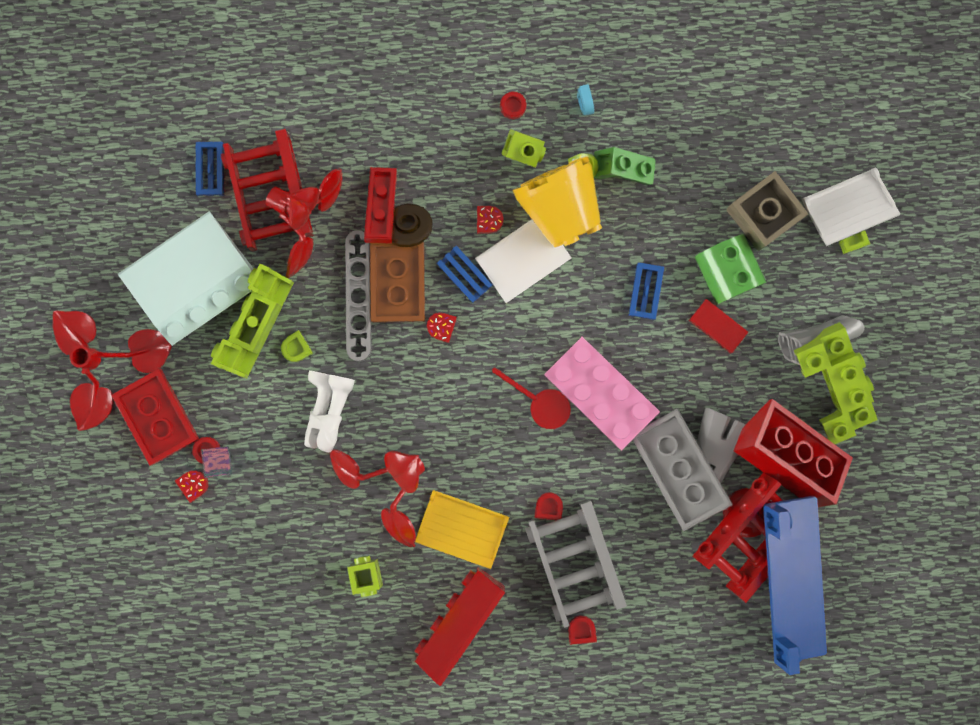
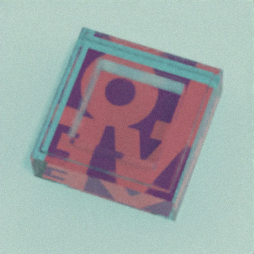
(216, 462)

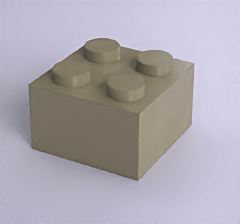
(766, 211)

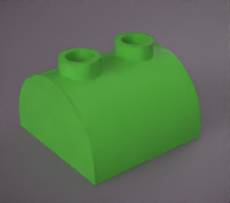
(730, 269)

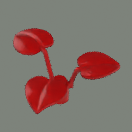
(299, 207)
(73, 332)
(405, 472)

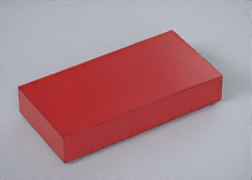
(718, 326)

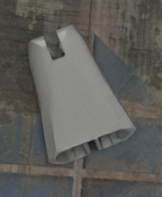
(797, 338)
(718, 439)

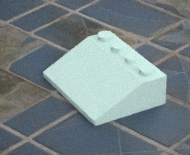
(189, 278)

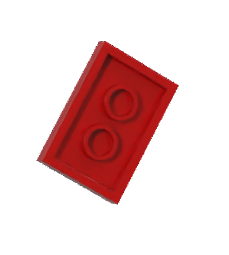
(155, 417)

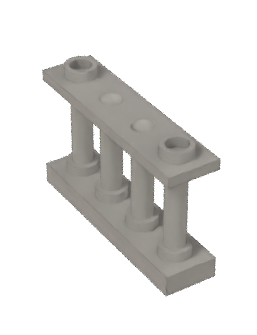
(602, 568)

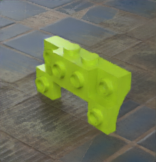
(255, 322)
(845, 380)

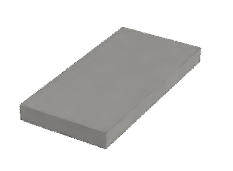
(681, 470)

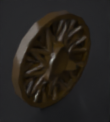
(411, 225)

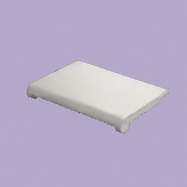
(850, 207)
(521, 260)

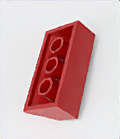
(794, 454)
(459, 625)

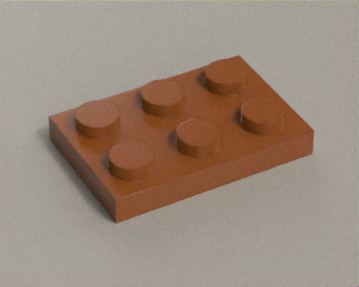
(397, 283)

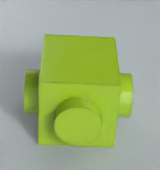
(515, 147)
(365, 576)

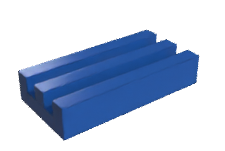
(199, 169)
(449, 257)
(642, 313)

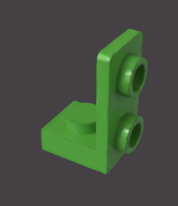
(625, 164)

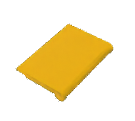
(462, 529)

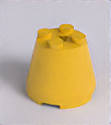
(562, 202)

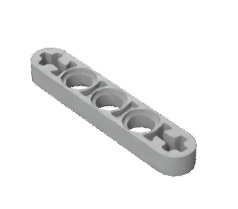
(354, 309)

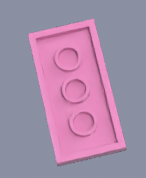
(602, 393)

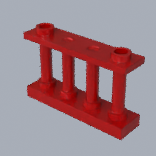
(286, 172)
(755, 569)

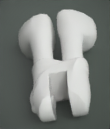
(323, 427)

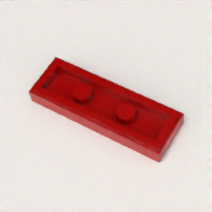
(380, 205)

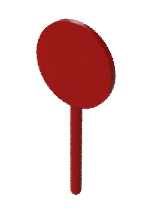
(548, 408)

